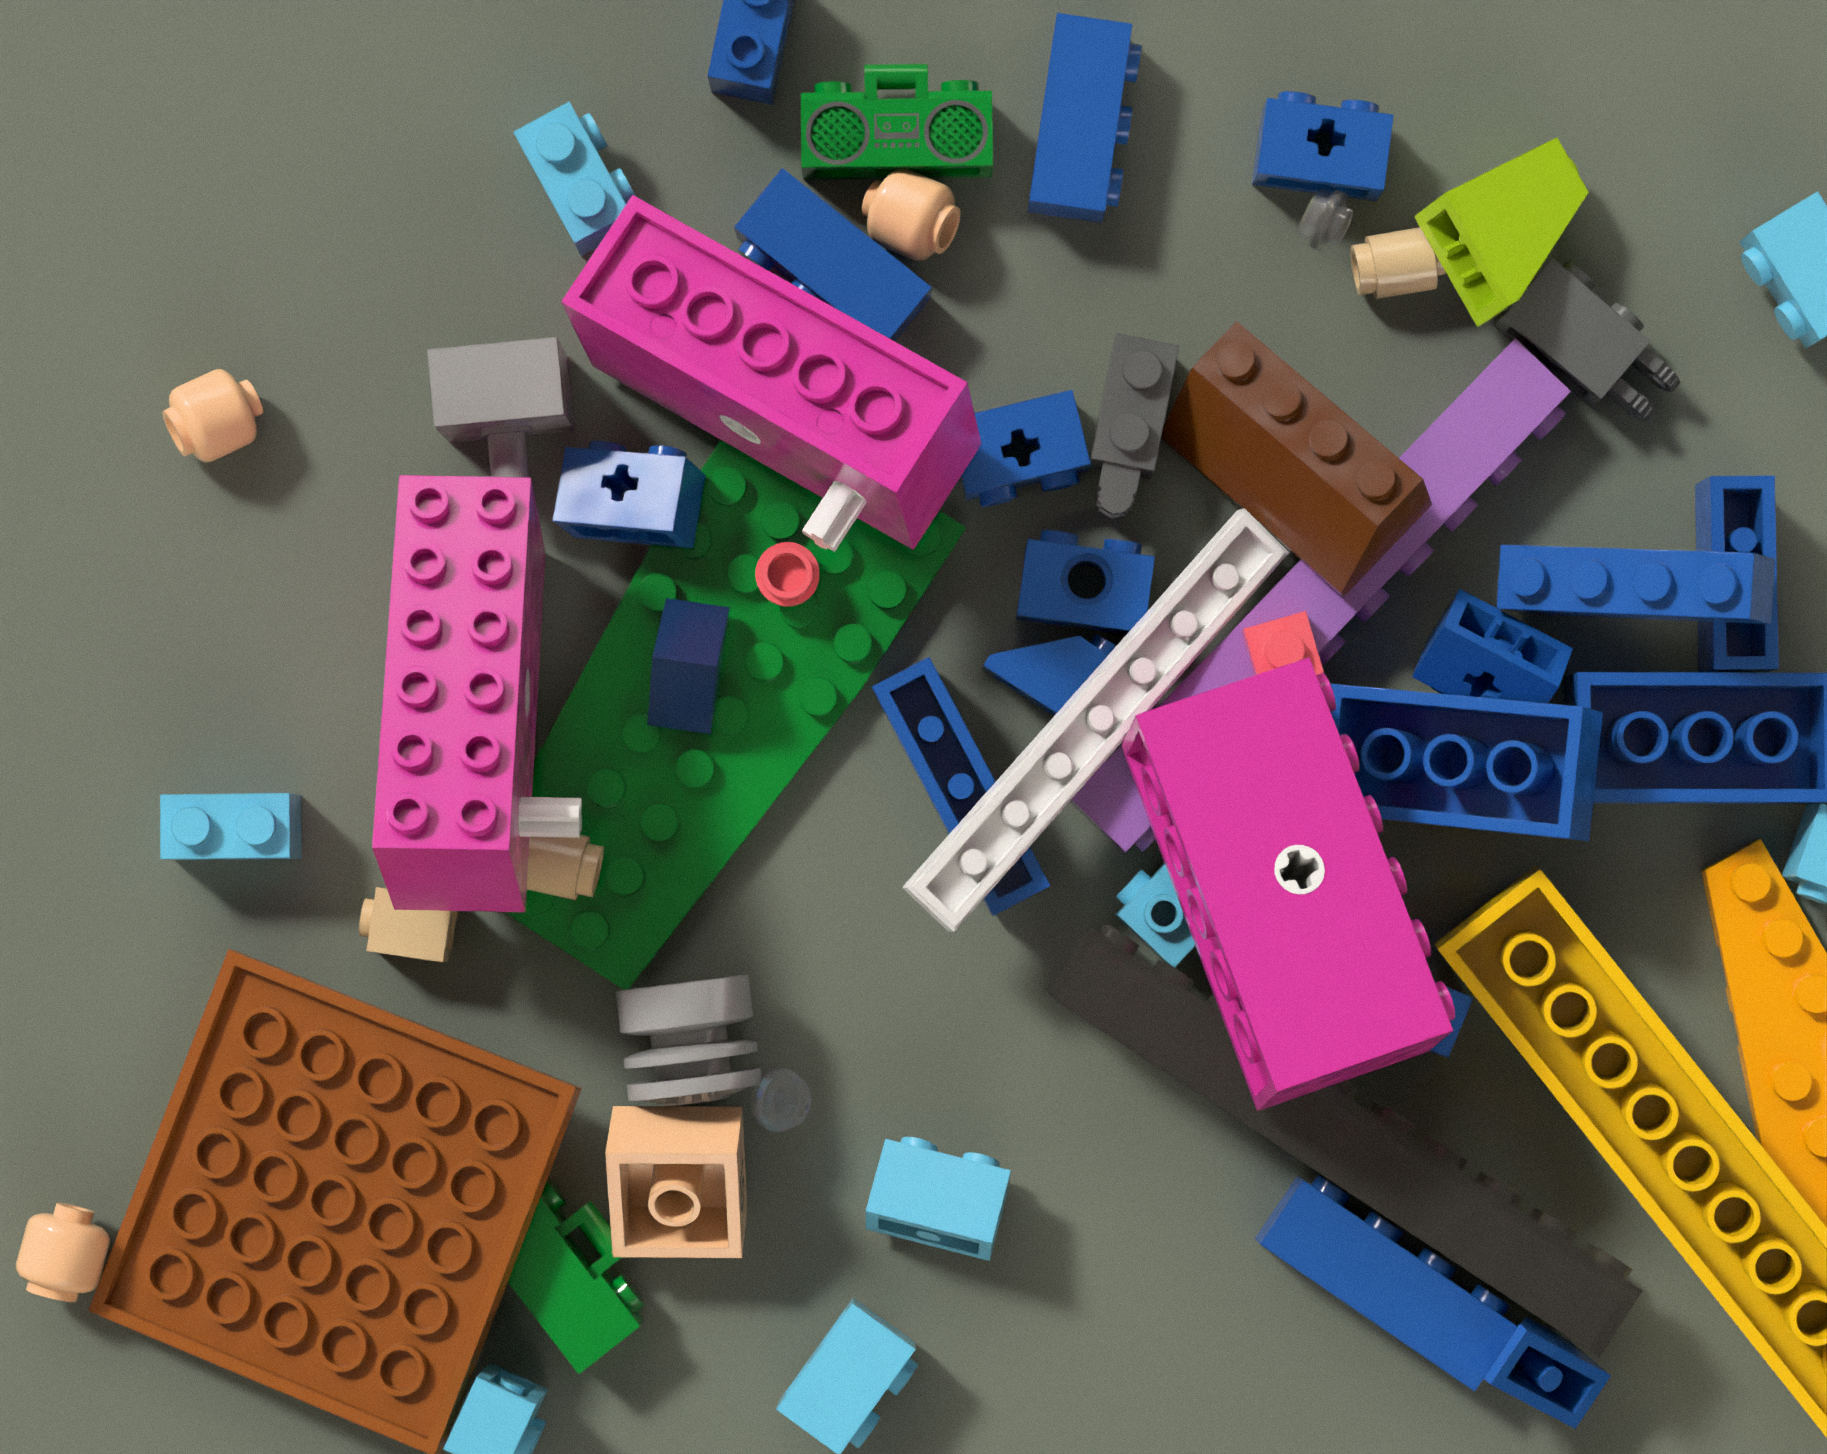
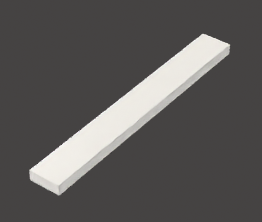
(1095, 720)

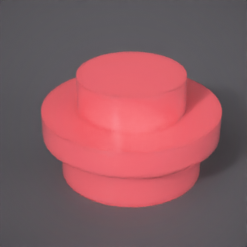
(787, 574)

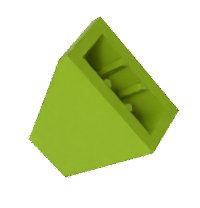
(1503, 226)

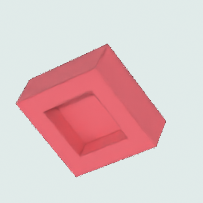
(1281, 643)

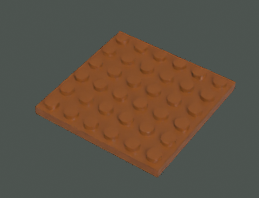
(335, 1201)

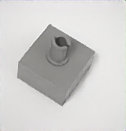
(501, 396)

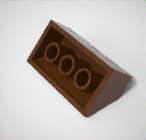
(1293, 459)

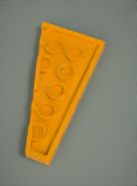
(1779, 1011)

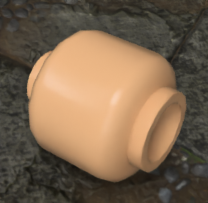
(911, 214)
(212, 415)
(62, 1253)

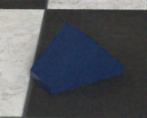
(687, 666)

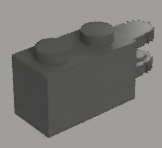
(1585, 339)
(1131, 419)

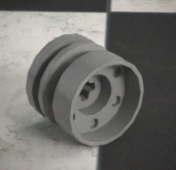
(689, 1039)

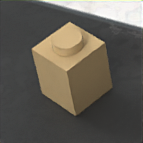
(407, 932)

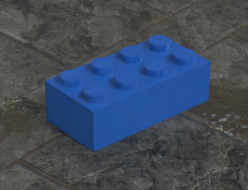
(1707, 736)
(1473, 760)

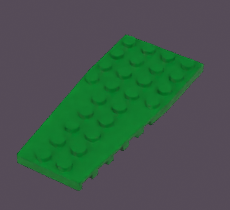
(684, 801)

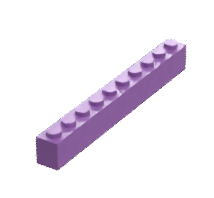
(1454, 457)

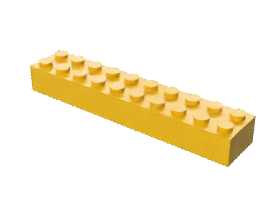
(1654, 1122)

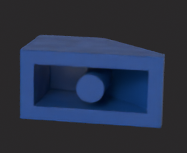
(1049, 671)
(1548, 1373)

